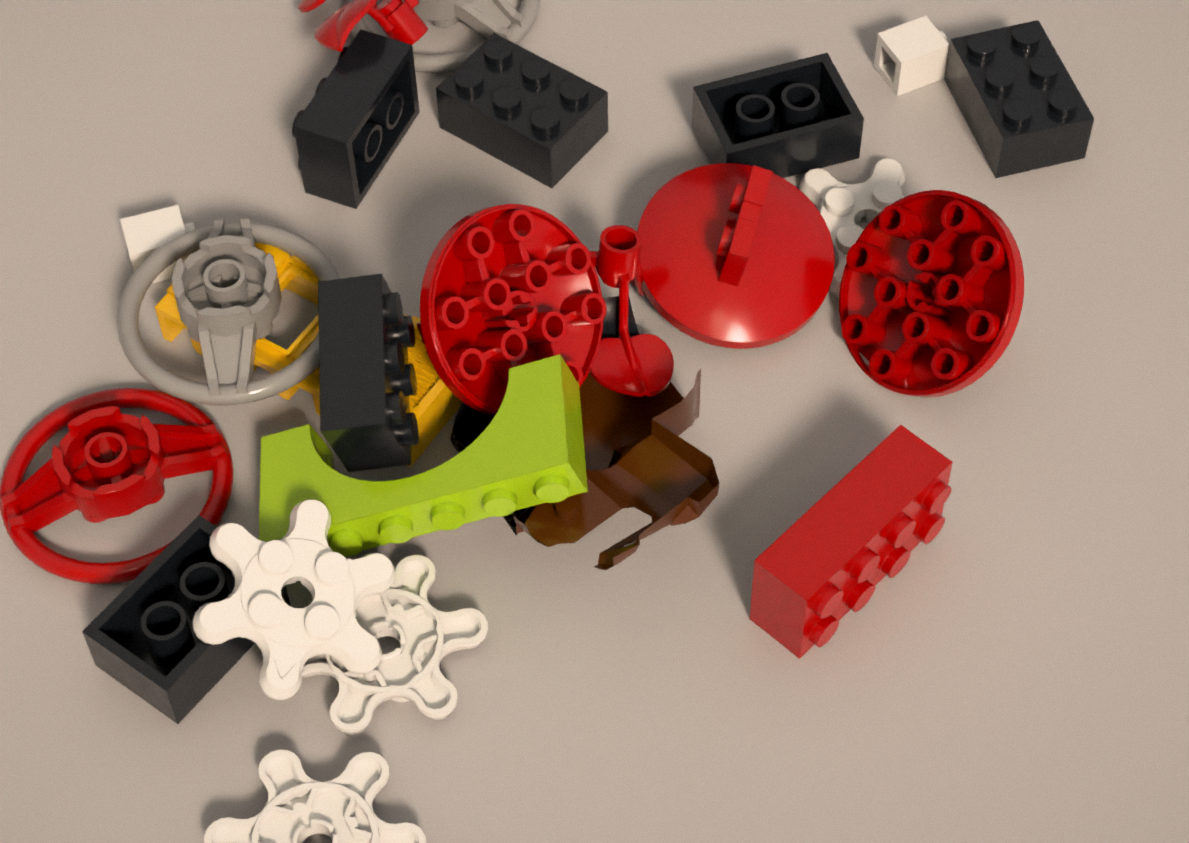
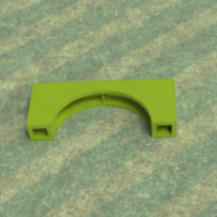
(520, 460)

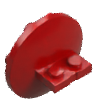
(735, 255)
(931, 293)
(506, 294)

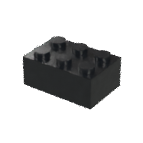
(1018, 98)
(522, 110)
(356, 118)
(779, 118)
(366, 373)
(148, 628)

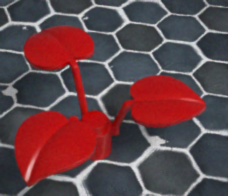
(394, 17)
(636, 363)

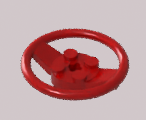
(107, 471)

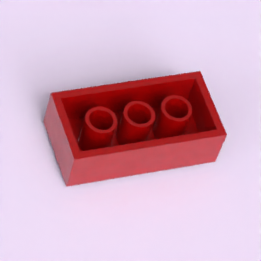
(850, 542)

